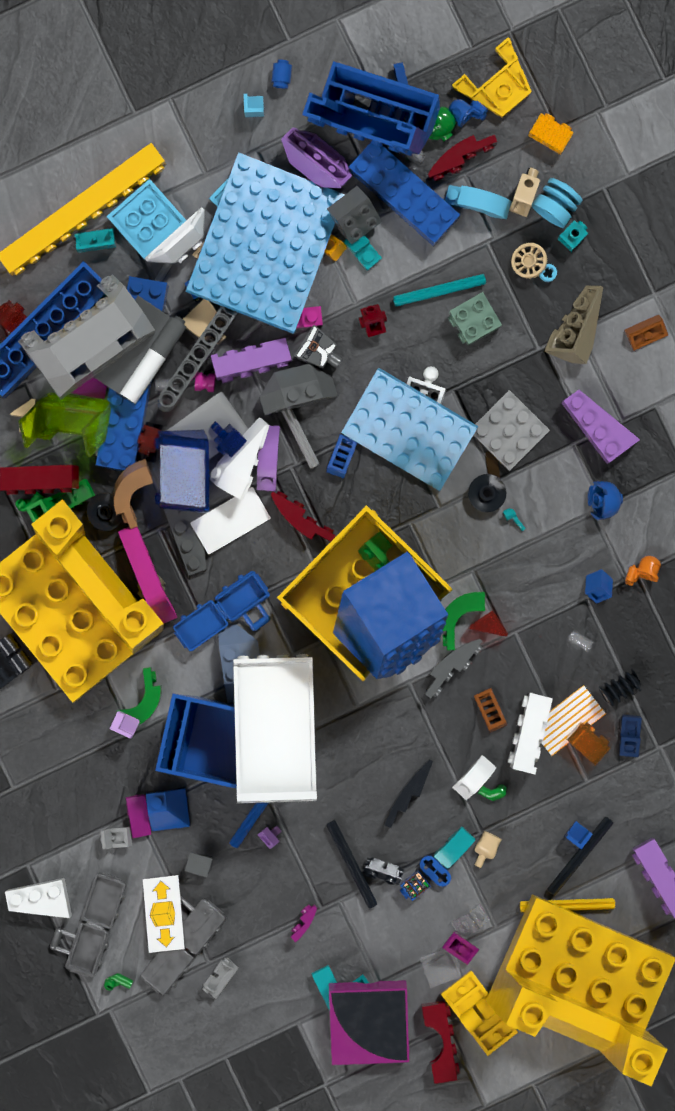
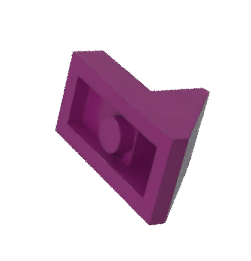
(460, 948)

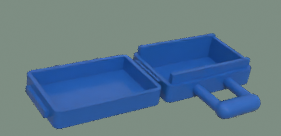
(231, 604)

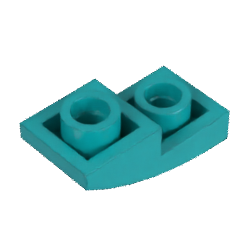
(455, 847)
(322, 979)

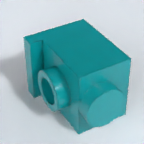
(568, 239)

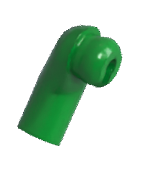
(116, 980)

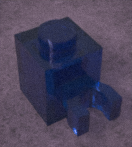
(228, 439)

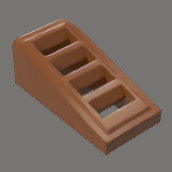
(497, 725)

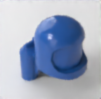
(463, 111)

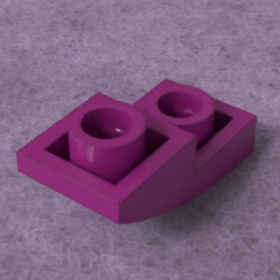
(92, 388)
(138, 815)
(307, 917)

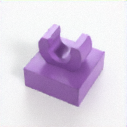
(269, 836)

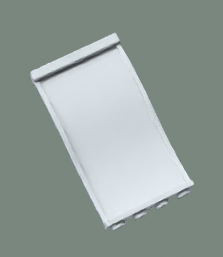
(274, 729)

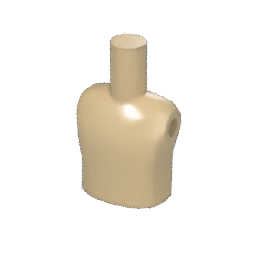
(486, 847)

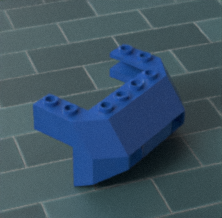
(386, 112)

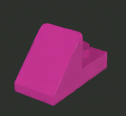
(309, 317)

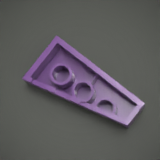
(251, 360)

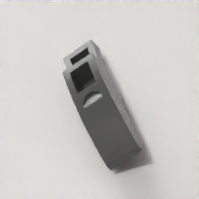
(456, 659)

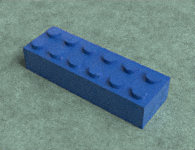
(404, 193)

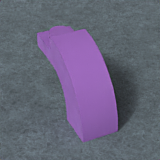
(268, 461)

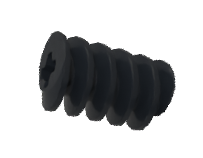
(620, 688)

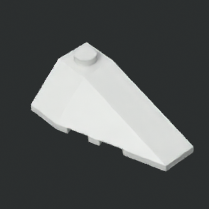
(234, 473)

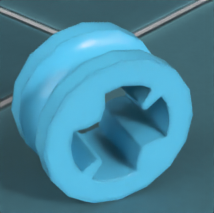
(553, 275)

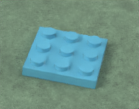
(146, 218)

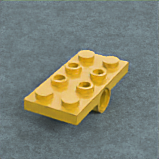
(468, 1001)

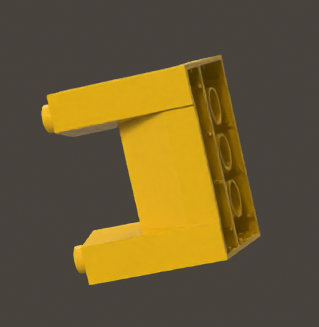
(72, 604)
(584, 986)

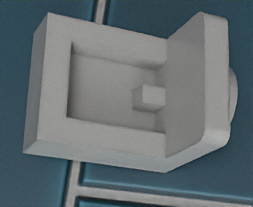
(116, 837)

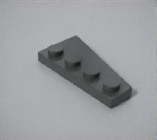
(188, 543)

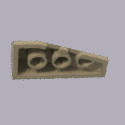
(577, 333)

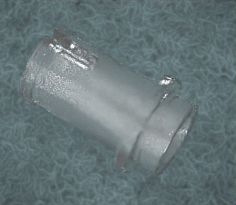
(160, 384)
(580, 640)

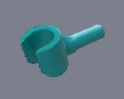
(509, 514)

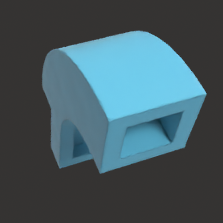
(478, 200)

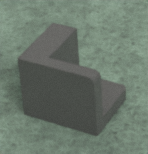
(199, 864)

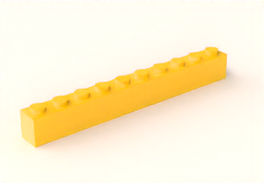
(82, 209)

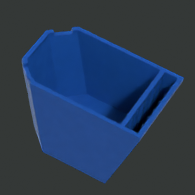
(390, 618)
(199, 740)

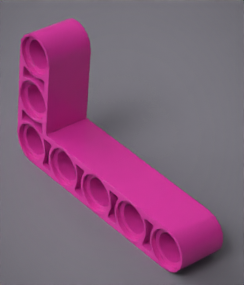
(146, 574)

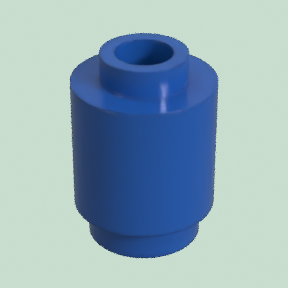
(281, 74)

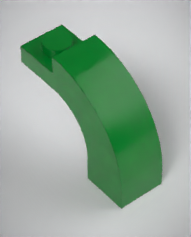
(72, 499)
(465, 603)
(151, 699)

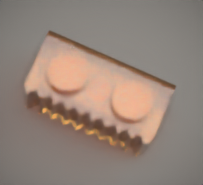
(588, 743)

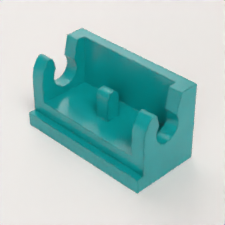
(95, 240)

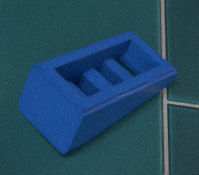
(338, 471)

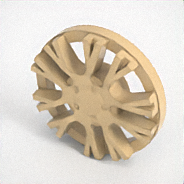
(529, 260)

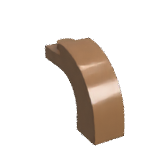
(128, 482)

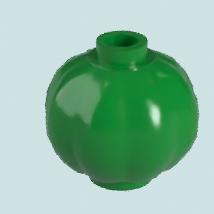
(444, 125)

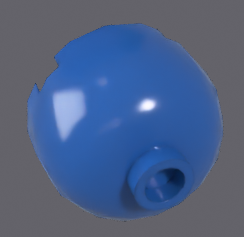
(604, 499)

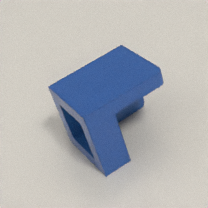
(599, 586)
(578, 835)

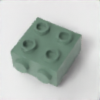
(474, 319)

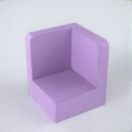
(124, 724)

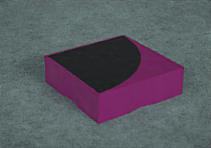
(369, 1022)

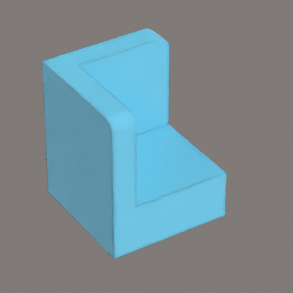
(253, 106)

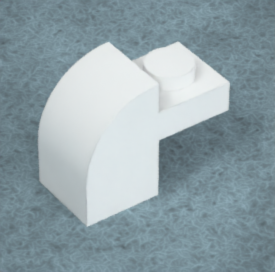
(474, 777)

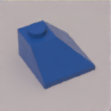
(168, 809)

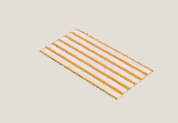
(567, 715)

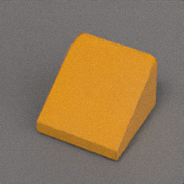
(334, 248)

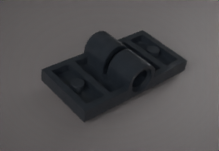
(14, 658)

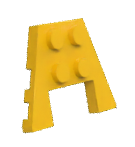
(503, 89)

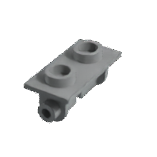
(223, 974)

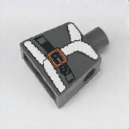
(318, 350)

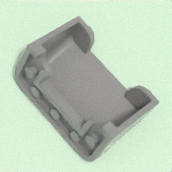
(215, 409)

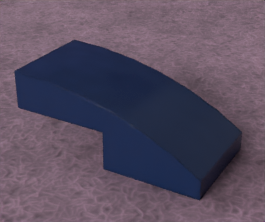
(630, 735)

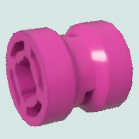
(205, 382)

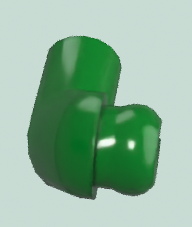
(22, 504)
(495, 794)

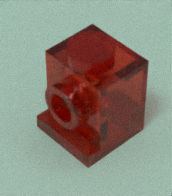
(146, 440)

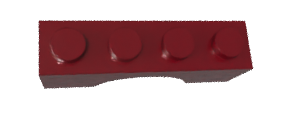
(443, 1066)

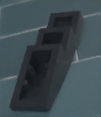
(412, 787)

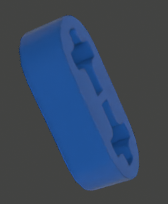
(438, 867)

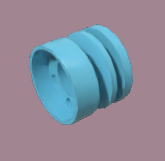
(559, 199)

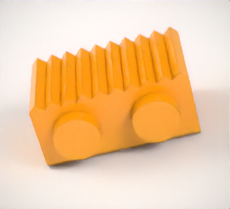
(551, 133)

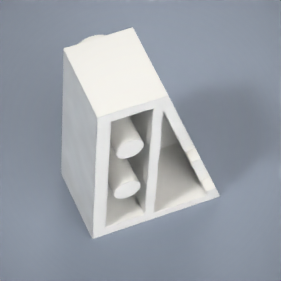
(42, 898)

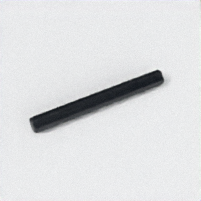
(580, 856)
(351, 864)

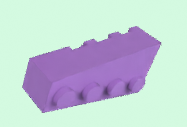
(600, 428)
(658, 872)

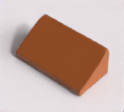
(646, 332)

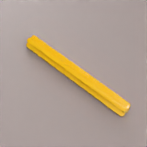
(579, 904)

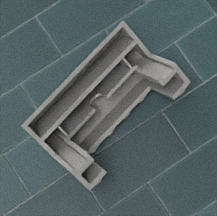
(91, 340)

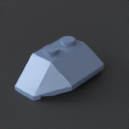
(234, 643)

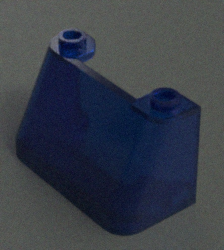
(183, 470)

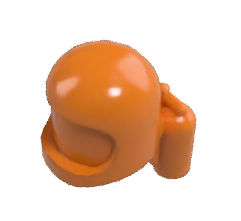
(647, 569)

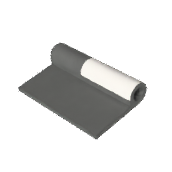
(137, 368)

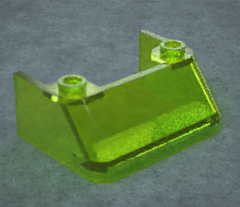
(69, 415)

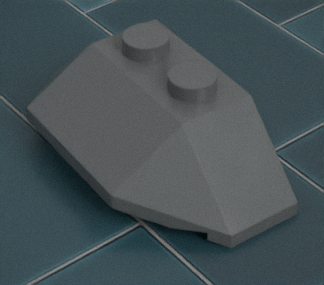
(296, 388)

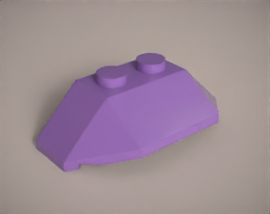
(315, 159)

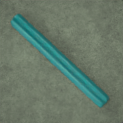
(439, 290)

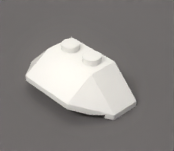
(181, 241)

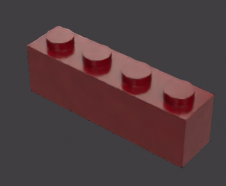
(39, 478)

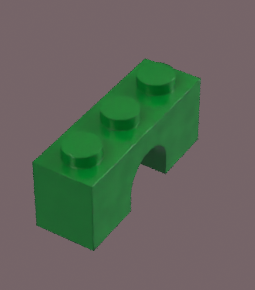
(375, 551)

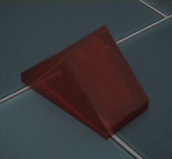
(489, 624)

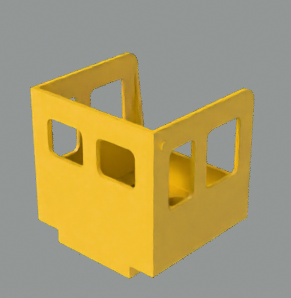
(319, 588)

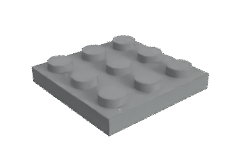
(509, 430)

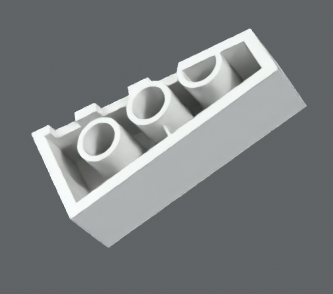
(530, 733)

